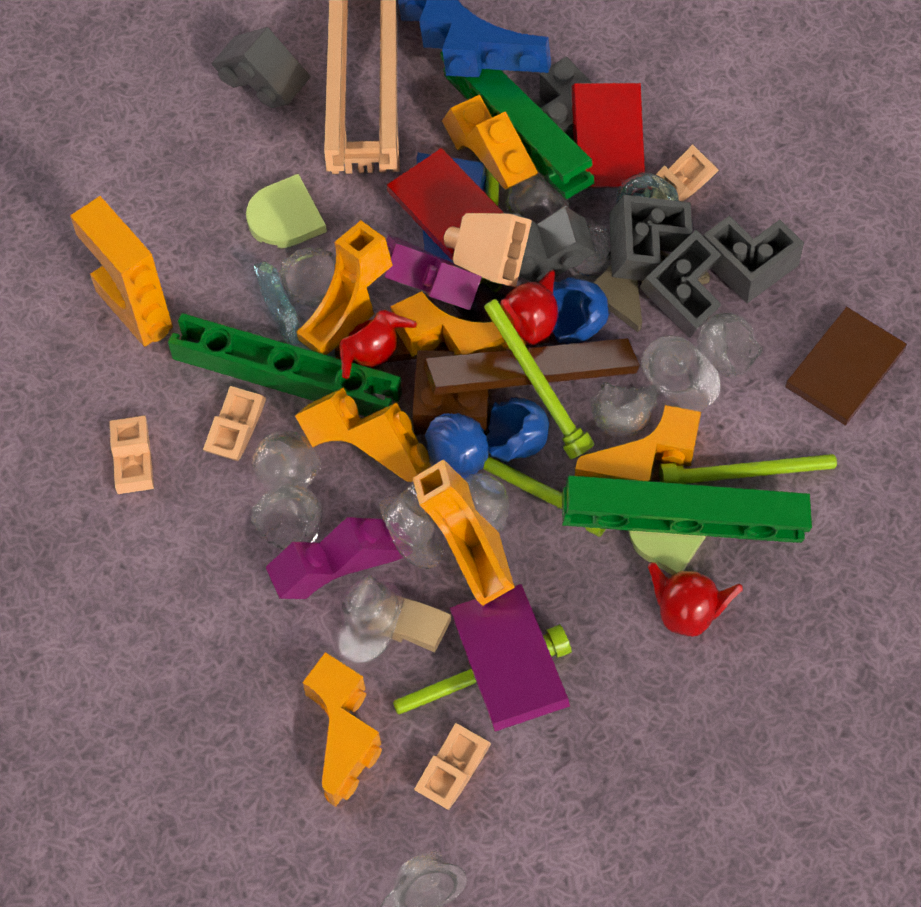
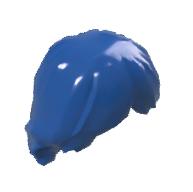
(580, 310)
(517, 429)
(458, 442)

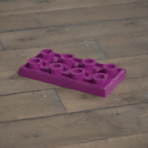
(509, 659)

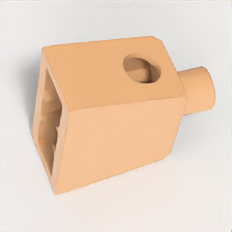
(490, 245)

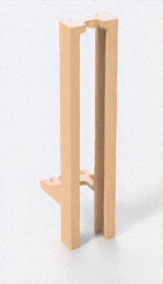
(336, 147)

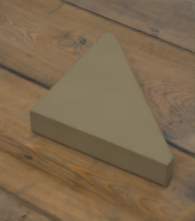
(622, 298)

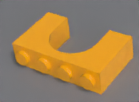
(127, 273)

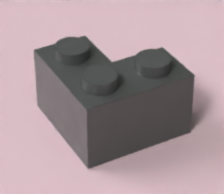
(263, 63)
(557, 93)
(642, 229)
(556, 245)
(757, 263)
(676, 284)

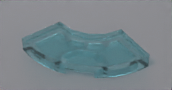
(281, 310)

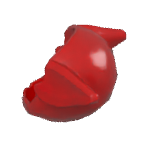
(532, 309)
(372, 341)
(689, 600)

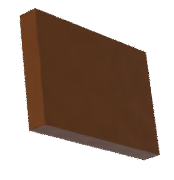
(846, 365)

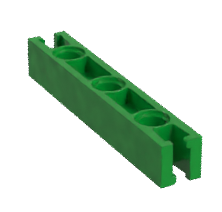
(546, 143)
(260, 358)
(686, 509)

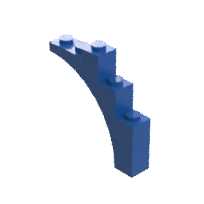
(474, 43)

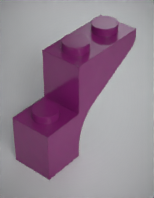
(431, 273)
(348, 549)

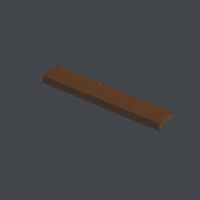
(556, 363)

